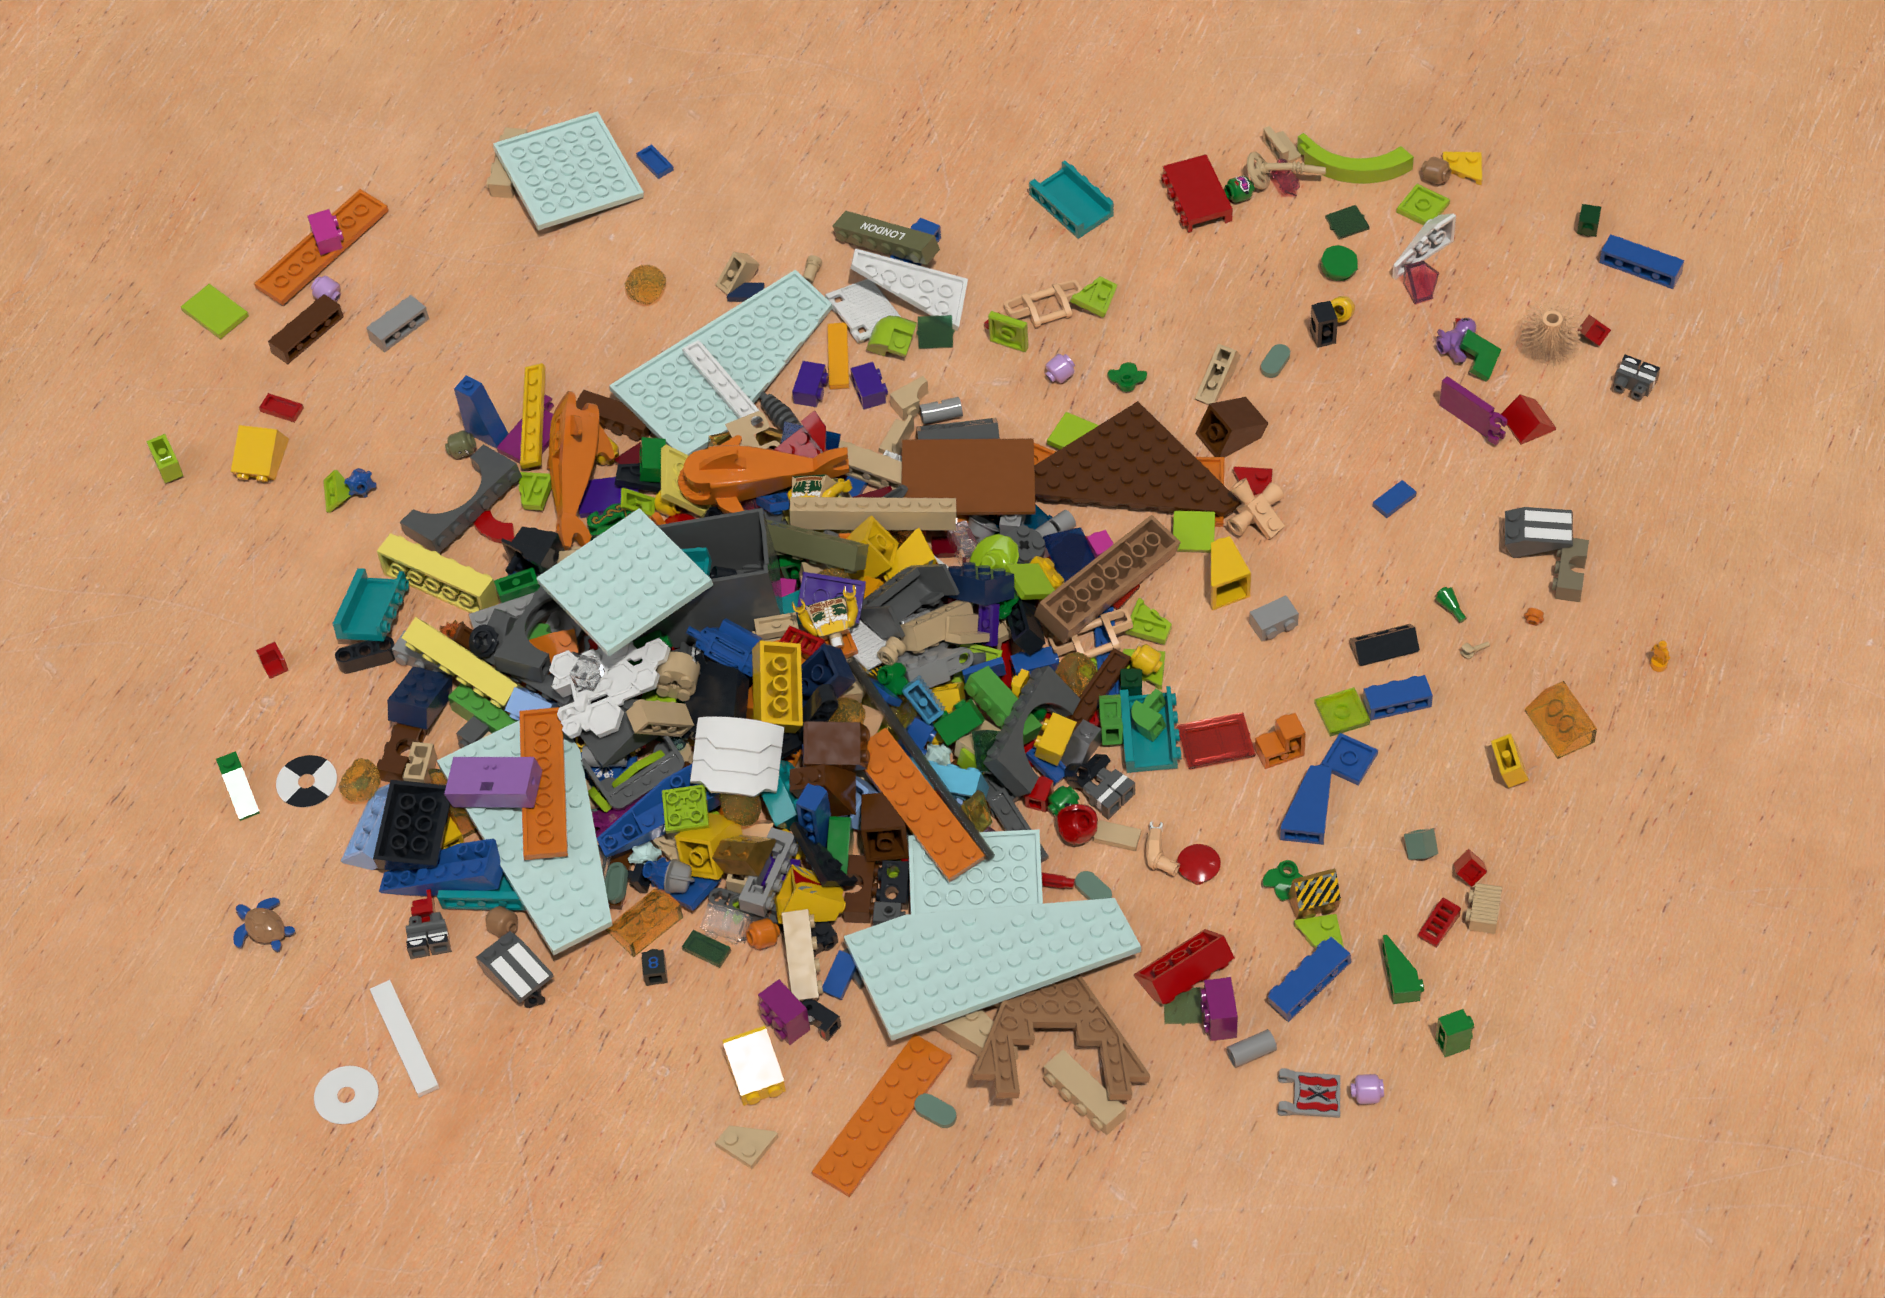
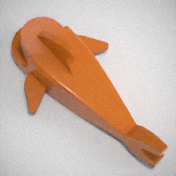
(572, 451)
(741, 473)

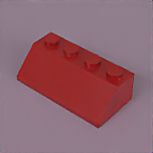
(1185, 966)

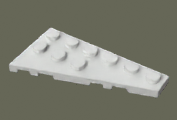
(922, 287)

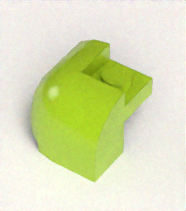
(891, 335)

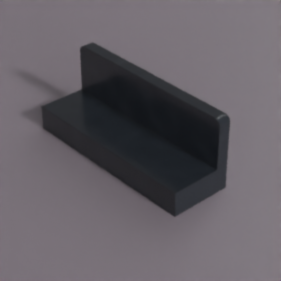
(1385, 644)

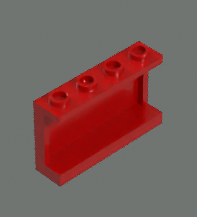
(1196, 191)

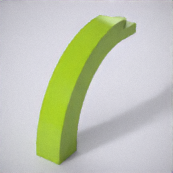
(1356, 169)

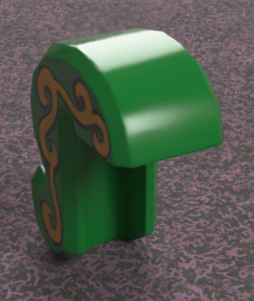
(611, 516)

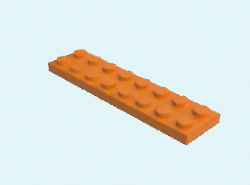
(304, 260)
(920, 807)
(547, 822)
(881, 1115)

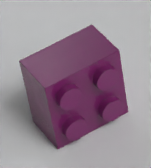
(1219, 1009)
(783, 1012)

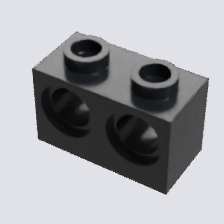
(899, 884)

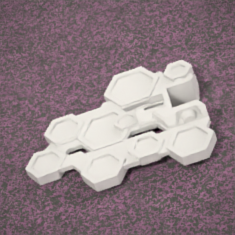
(619, 682)

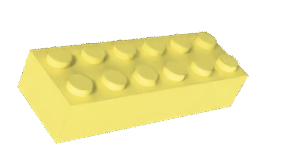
(437, 575)
(459, 661)

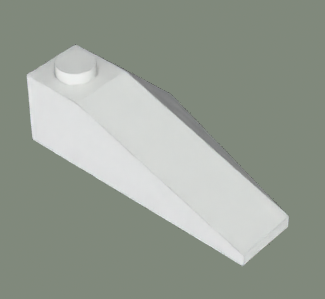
(1430, 239)

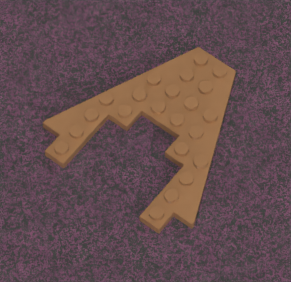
(1058, 1005)

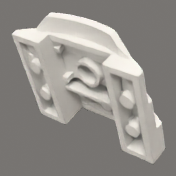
(737, 755)

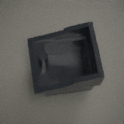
(533, 550)

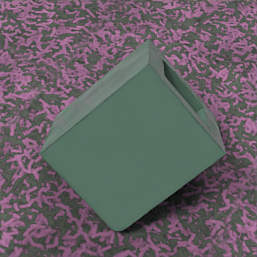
(1421, 843)

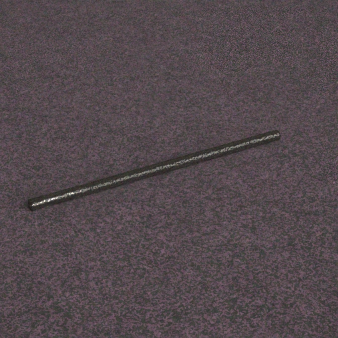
(919, 758)

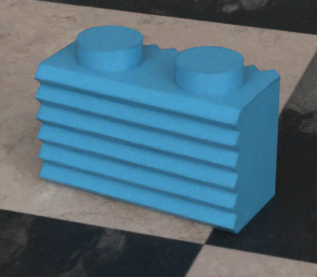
(923, 700)

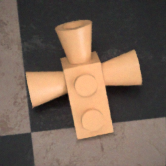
(1256, 509)

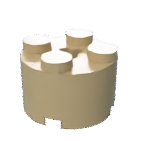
(678, 676)

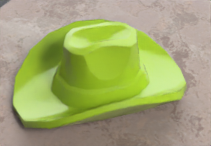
(995, 552)

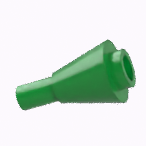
(1448, 599)

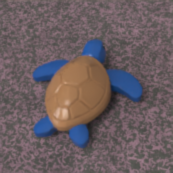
(261, 924)

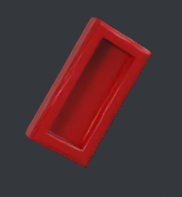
(281, 407)

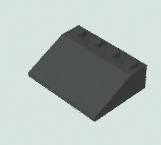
(617, 744)

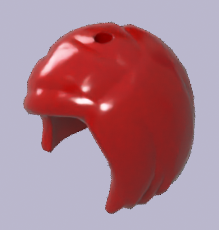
(1077, 823)

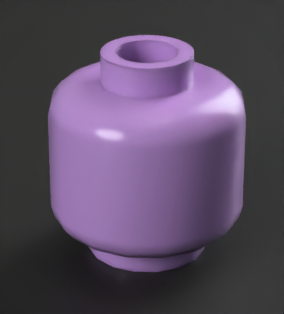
(326, 286)
(1060, 368)
(1367, 1089)

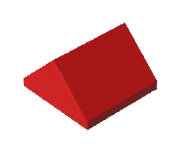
(1527, 419)

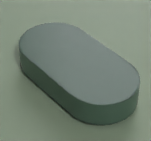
(1275, 360)
(616, 882)
(1091, 886)
(935, 1110)

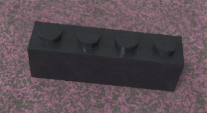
(1025, 626)

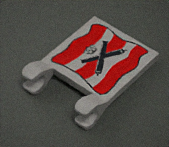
(1313, 1094)

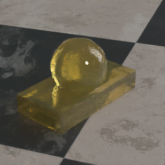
(905, 716)
(977, 811)

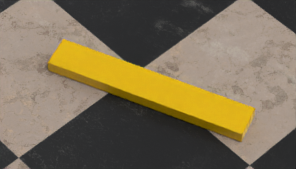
(532, 416)

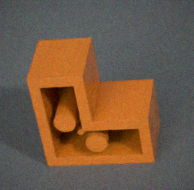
(1283, 744)

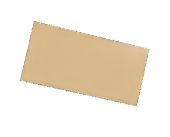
(1117, 835)

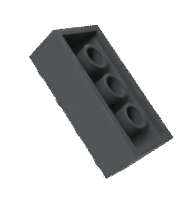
(970, 429)

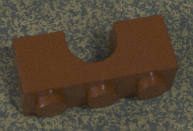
(393, 763)
(860, 905)

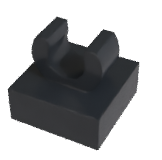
(638, 880)

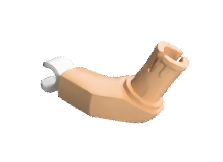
(1154, 852)

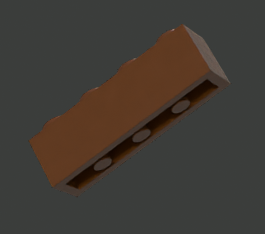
(305, 329)
(615, 415)

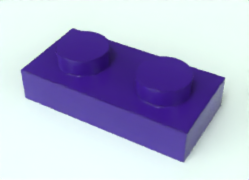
(989, 622)

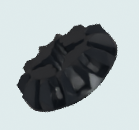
(476, 643)

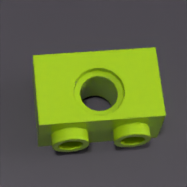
(164, 458)

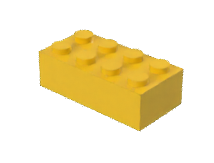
(778, 684)

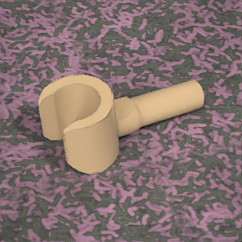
(1469, 651)

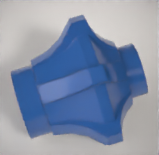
(360, 482)
(656, 871)

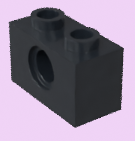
(1323, 324)

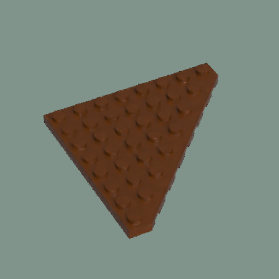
(1132, 464)

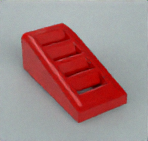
(815, 641)
(1446, 910)

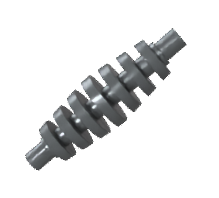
(777, 410)

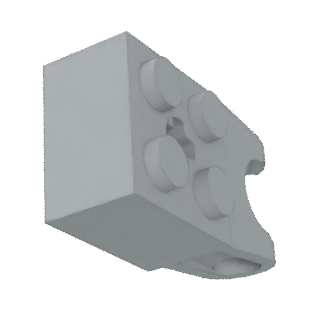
(935, 663)

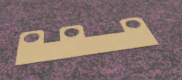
(745, 429)

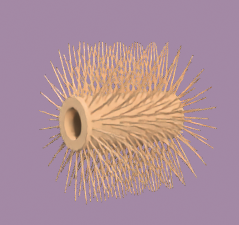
(1551, 331)

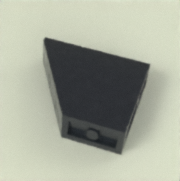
(718, 693)

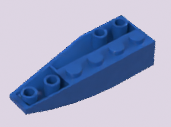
(646, 818)
(460, 867)

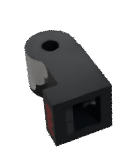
(822, 1018)

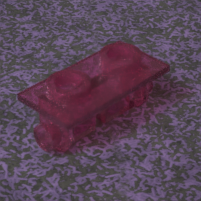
(1286, 179)

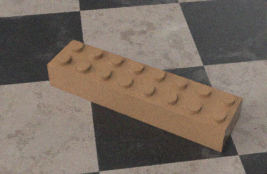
(1107, 579)

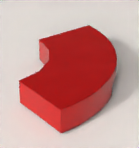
(494, 529)

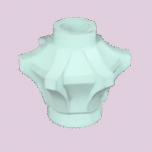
(938, 754)
(644, 853)

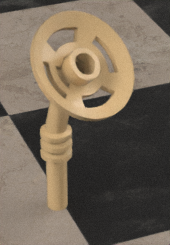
(1264, 168)

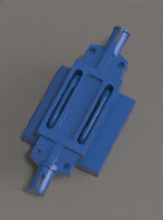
(727, 645)

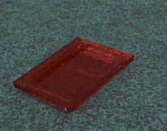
(1216, 740)

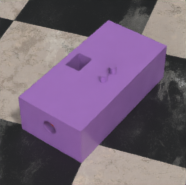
(493, 782)

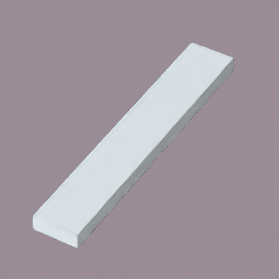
(720, 381)
(404, 1038)

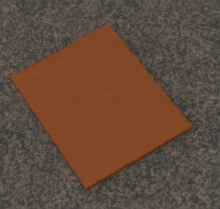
(979, 473)

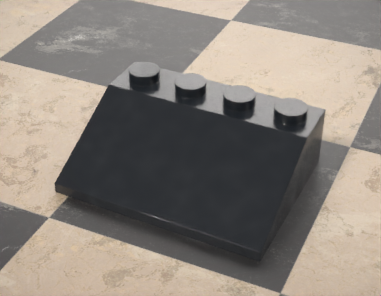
(412, 826)

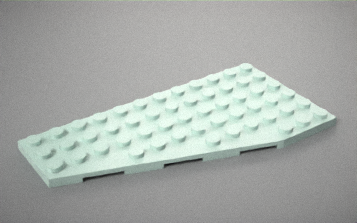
(750, 345)
(559, 893)
(964, 960)

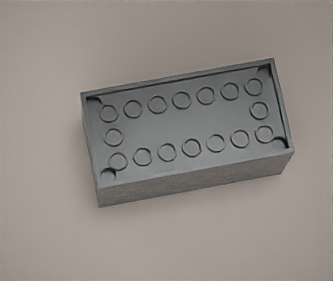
(732, 543)

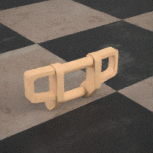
(1030, 309)
(1104, 619)

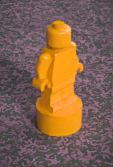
(1661, 657)

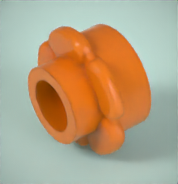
(1534, 616)

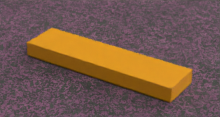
(838, 355)

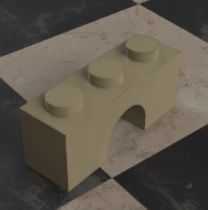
(1570, 583)

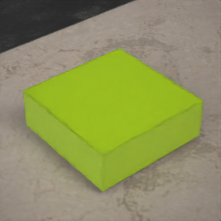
(599, 799)

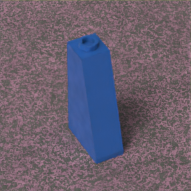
(479, 412)
(1308, 812)

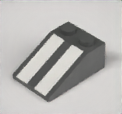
(1537, 530)
(514, 967)

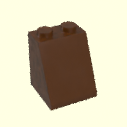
(1230, 426)
(836, 744)
(837, 781)
(882, 829)

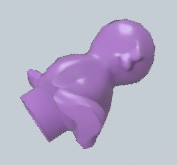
(1450, 341)

